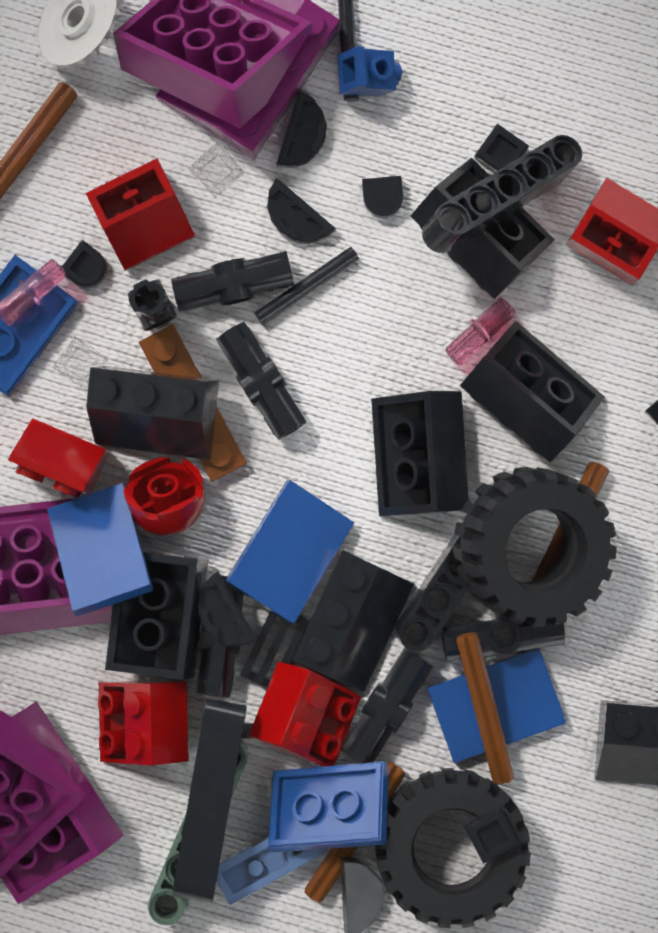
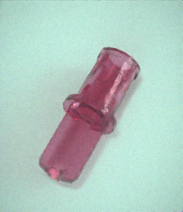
(31, 291)
(480, 331)

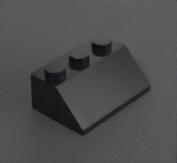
(497, 253)
(532, 391)
(152, 411)
(420, 453)
(353, 621)
(160, 628)
(627, 743)

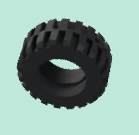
(581, 561)
(437, 901)

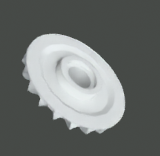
(76, 29)

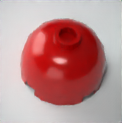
(165, 496)

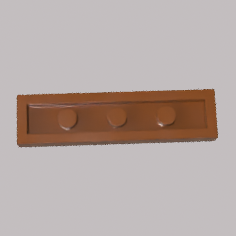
(169, 355)

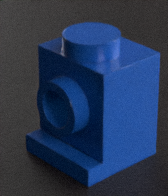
(368, 72)

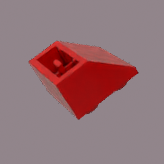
(140, 214)
(617, 232)
(59, 456)
(305, 715)
(143, 722)

